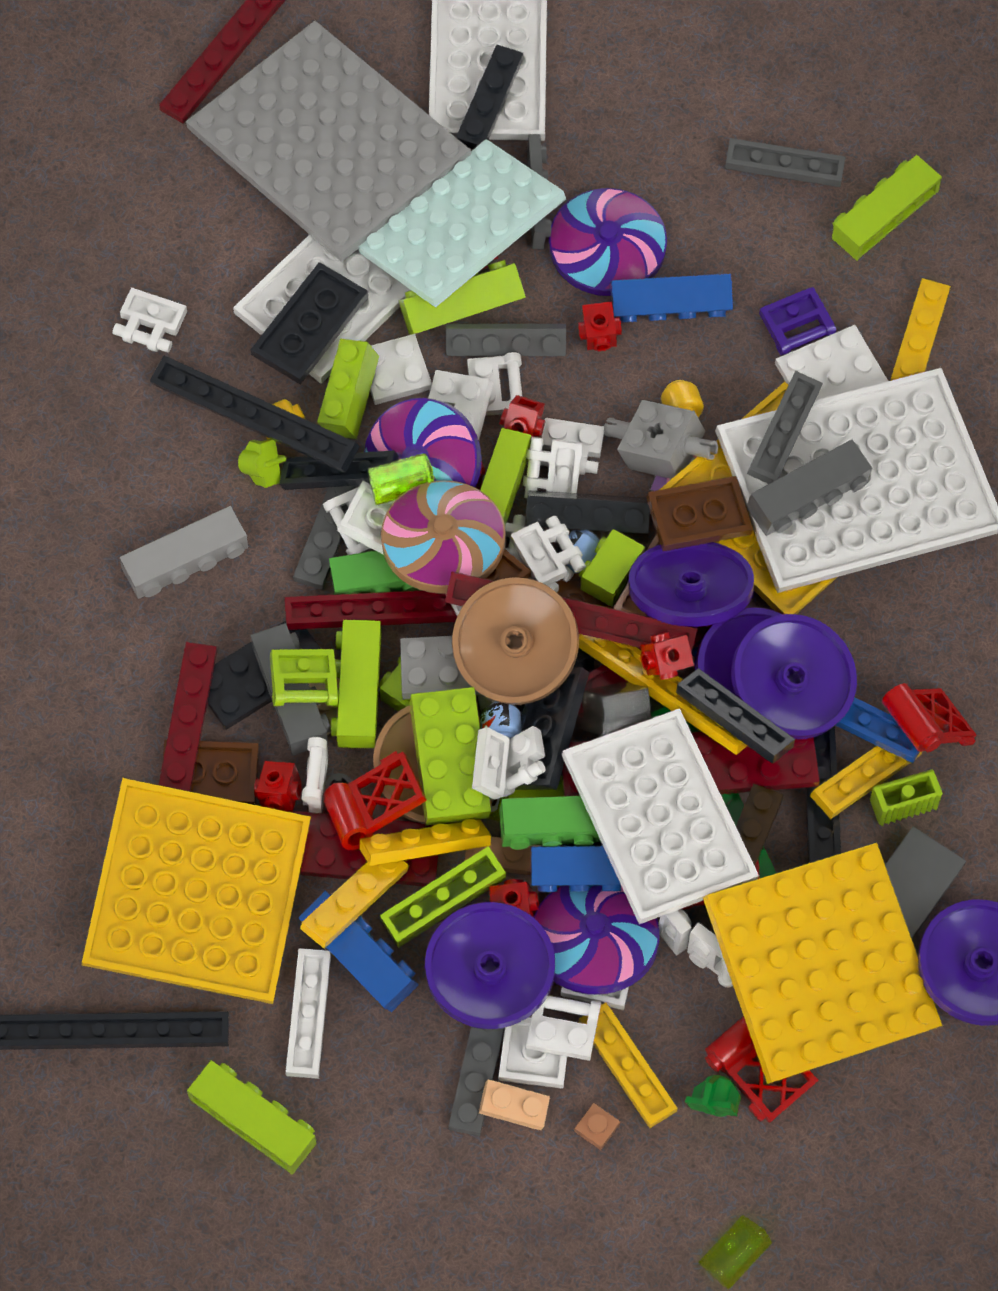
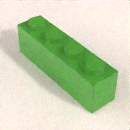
(365, 574)
(546, 822)

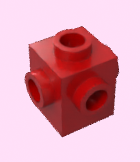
(599, 326)
(524, 416)
(666, 655)
(278, 786)
(517, 894)

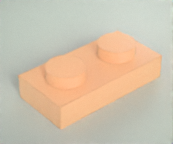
(514, 1104)

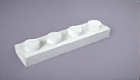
(308, 1013)

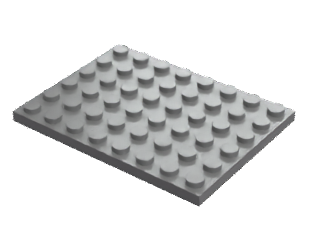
(327, 139)

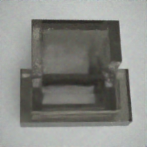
(613, 708)

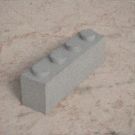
(184, 553)

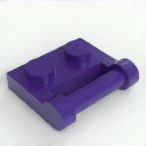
(793, 313)

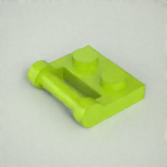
(303, 667)

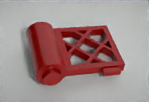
(921, 722)
(349, 808)
(735, 1051)

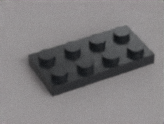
(309, 323)
(239, 684)
(556, 719)

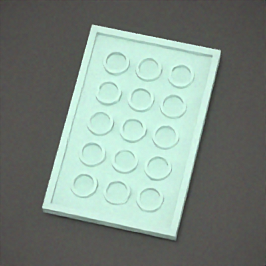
(461, 223)

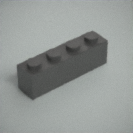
(809, 487)
(297, 720)

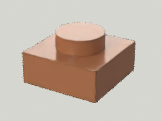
(597, 1126)

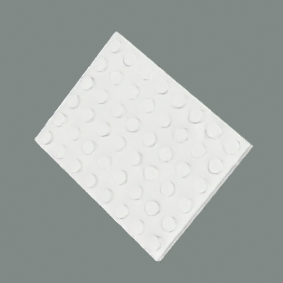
(917, 499)

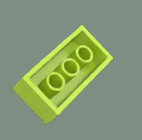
(445, 748)

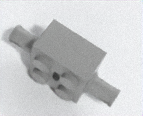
(660, 439)

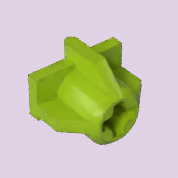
(261, 462)

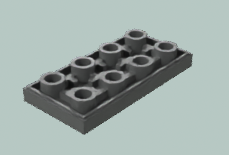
(921, 876)

